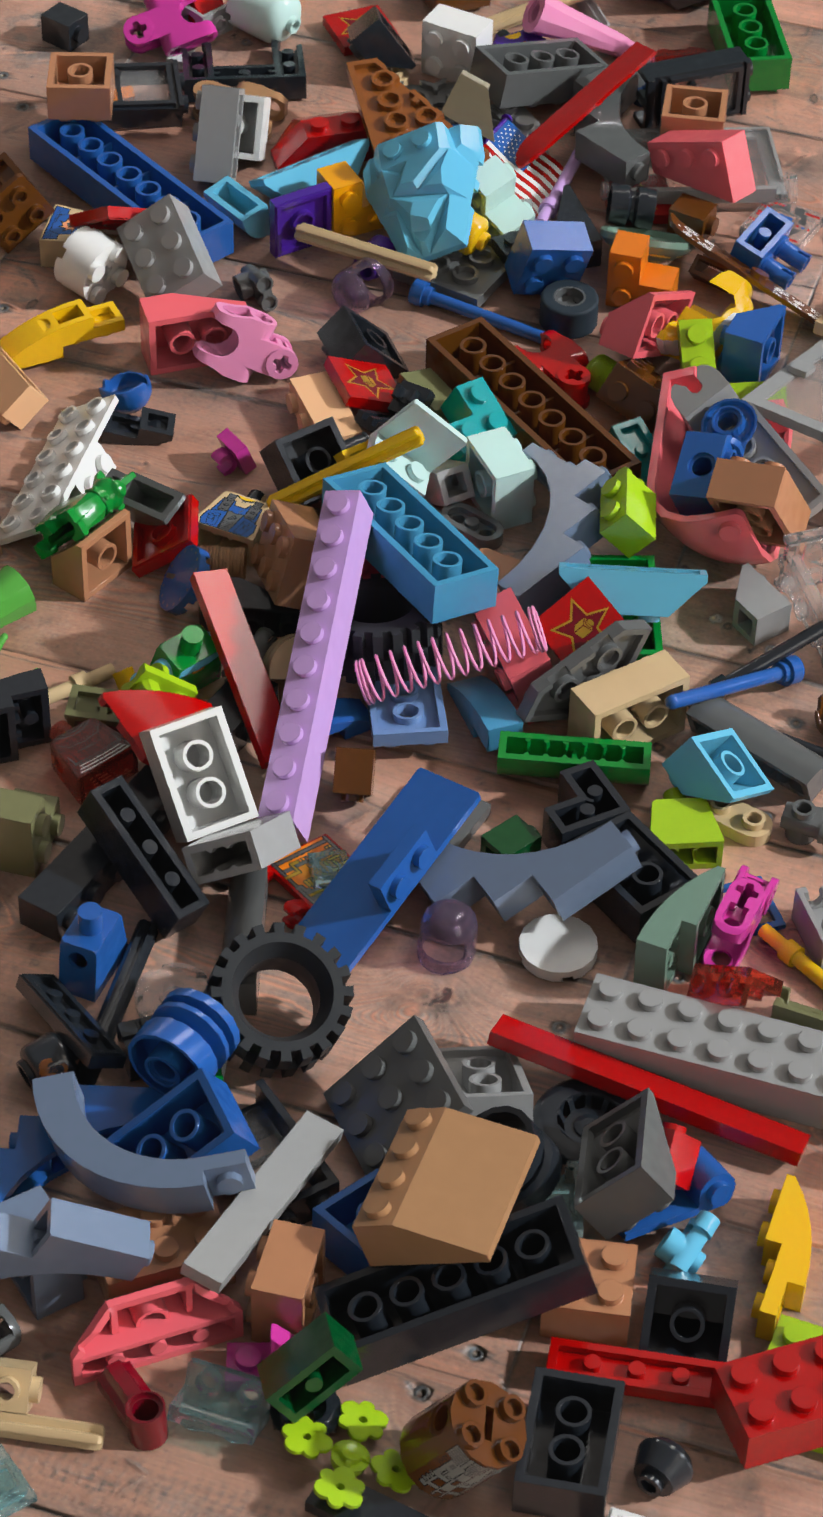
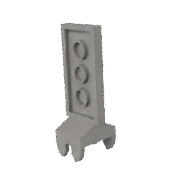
(765, 443)

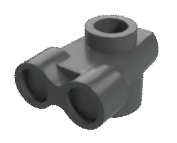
(256, 284)
(802, 822)

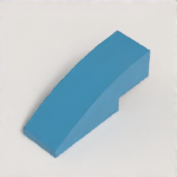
(485, 709)

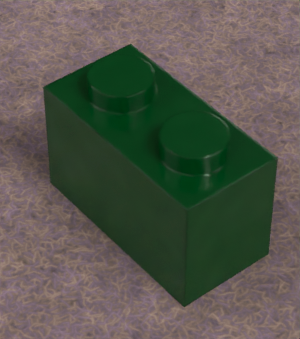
(309, 1367)

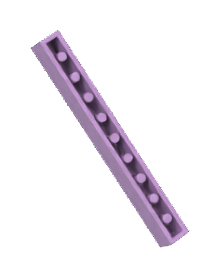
(317, 659)

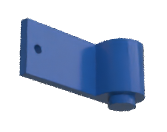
(710, 1188)

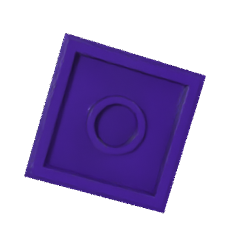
(307, 206)

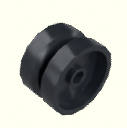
(547, 1162)

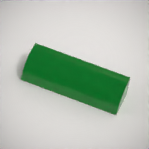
(549, 754)

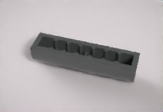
(773, 751)
(245, 910)

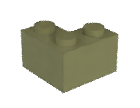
(27, 830)

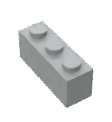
(217, 133)

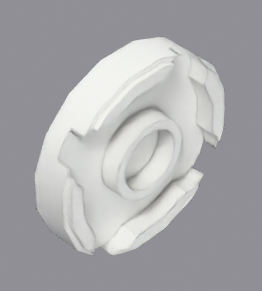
(557, 947)

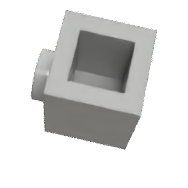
(450, 483)

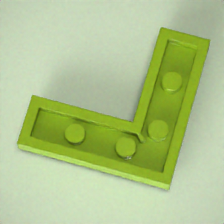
(697, 349)

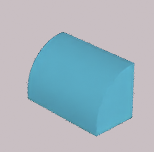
(240, 206)

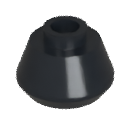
(662, 1466)

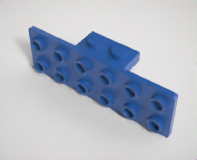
(388, 864)

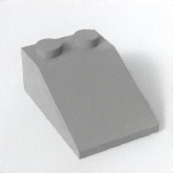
(490, 1078)

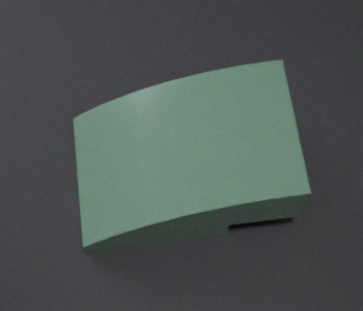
(678, 931)

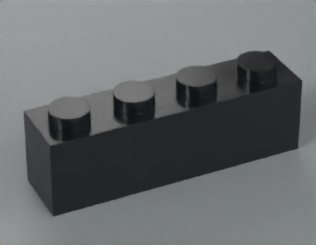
(143, 857)

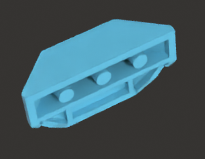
(304, 173)
(639, 590)

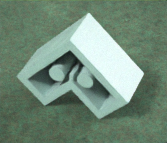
(497, 198)

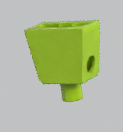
(688, 829)

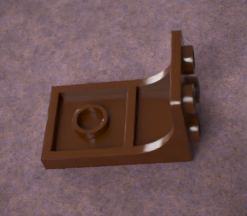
(20, 205)

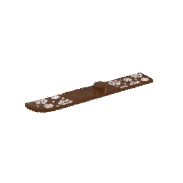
(755, 275)

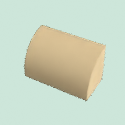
(278, 657)

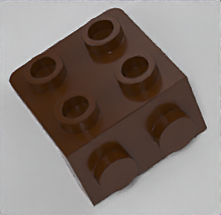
(633, 390)

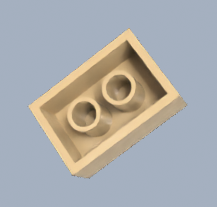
(630, 702)

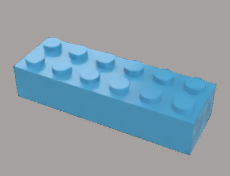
(419, 547)

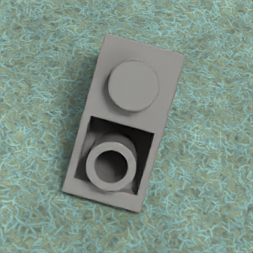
(759, 608)

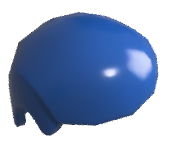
(130, 388)

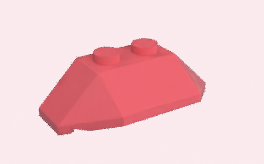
(154, 1327)

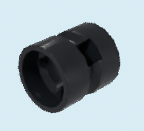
(631, 206)

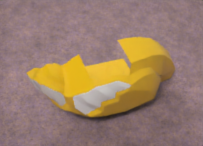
(729, 281)

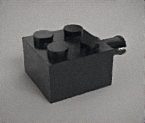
(306, 453)

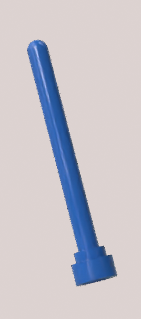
(423, 294)
(785, 672)

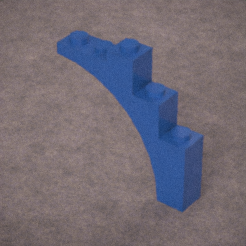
(31, 1155)

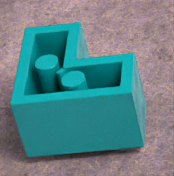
(473, 410)

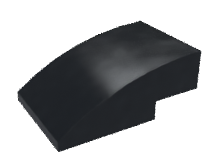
(23, 713)

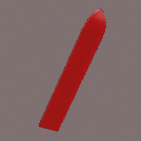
(583, 103)

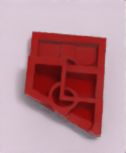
(147, 709)

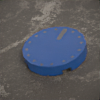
(176, 585)

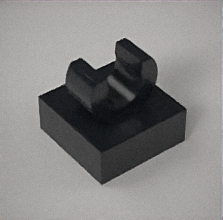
(406, 393)

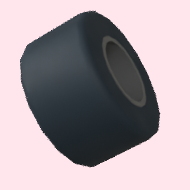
(569, 308)

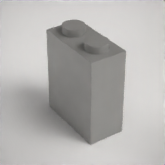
(241, 848)

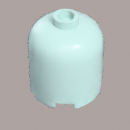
(266, 18)

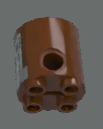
(463, 1439)

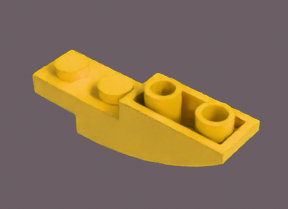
(46, 334)
(785, 1255)

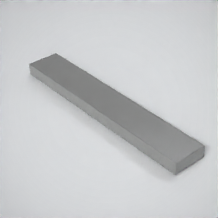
(254, 1210)

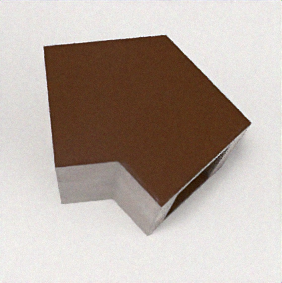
(700, 271)

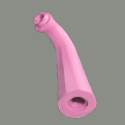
(560, 21)

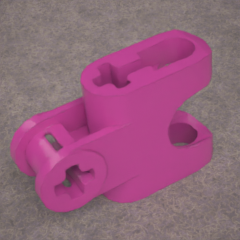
(167, 28)
(739, 916)

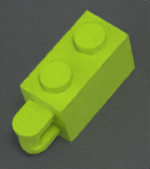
(627, 512)

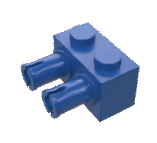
(769, 240)

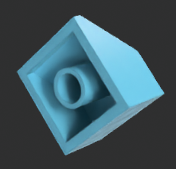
(716, 768)

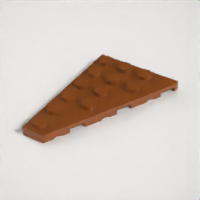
(387, 105)

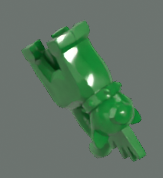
(79, 514)

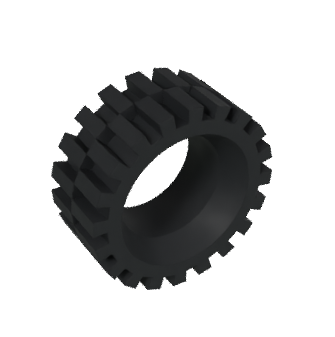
(385, 622)
(307, 963)

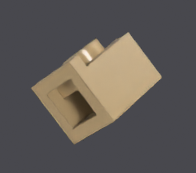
(26, 1385)

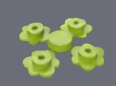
(348, 1456)

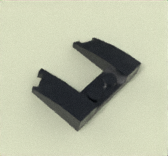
(284, 75)

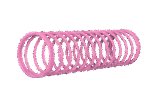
(369, 692)

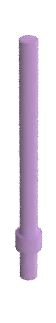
(550, 205)

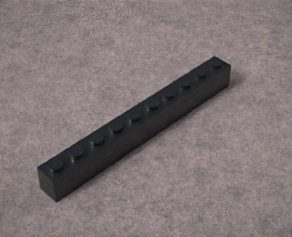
(83, 869)

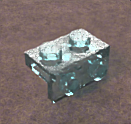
(221, 1402)

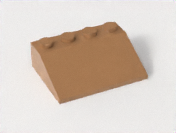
(443, 1189)

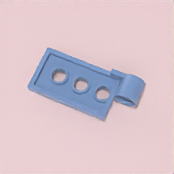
(425, 707)

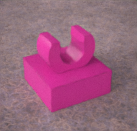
(232, 454)

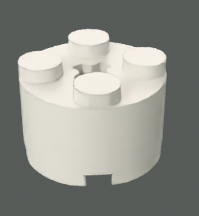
(91, 264)

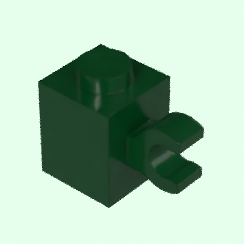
(511, 837)

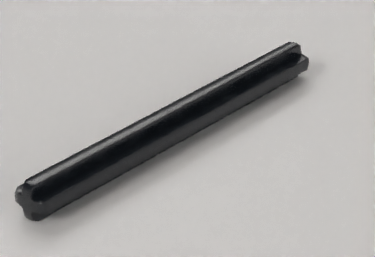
(122, 989)

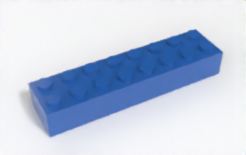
(115, 173)

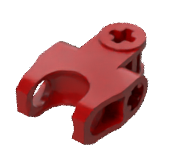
(564, 364)

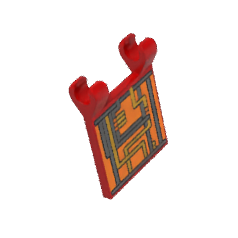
(295, 878)

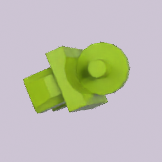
(158, 679)

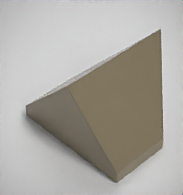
(470, 104)

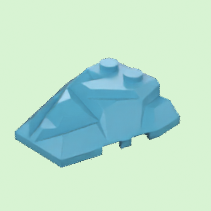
(426, 188)

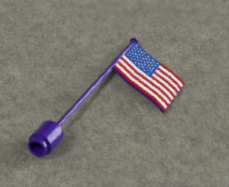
(532, 181)

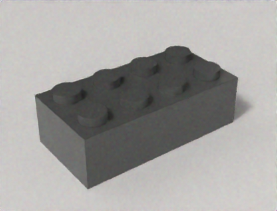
(533, 70)

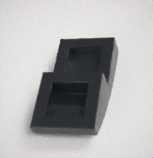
(148, 429)

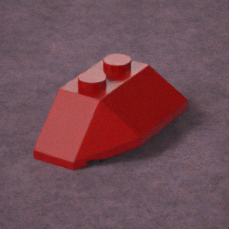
(315, 135)

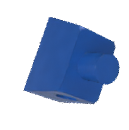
(93, 937)

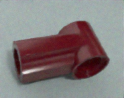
(135, 1405)

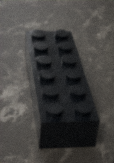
(427, 1308)

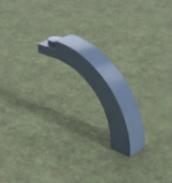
(131, 1178)

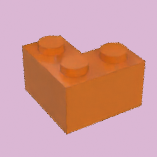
(632, 274)

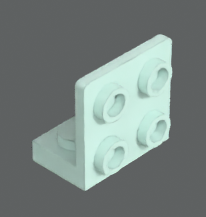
(439, 444)

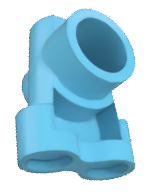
(683, 1249)

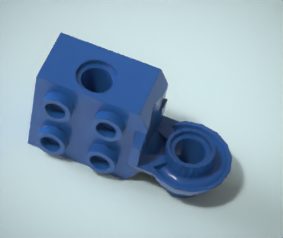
(702, 449)

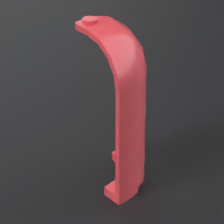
(716, 535)

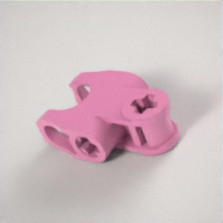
(249, 346)

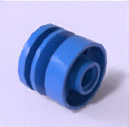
(181, 1037)

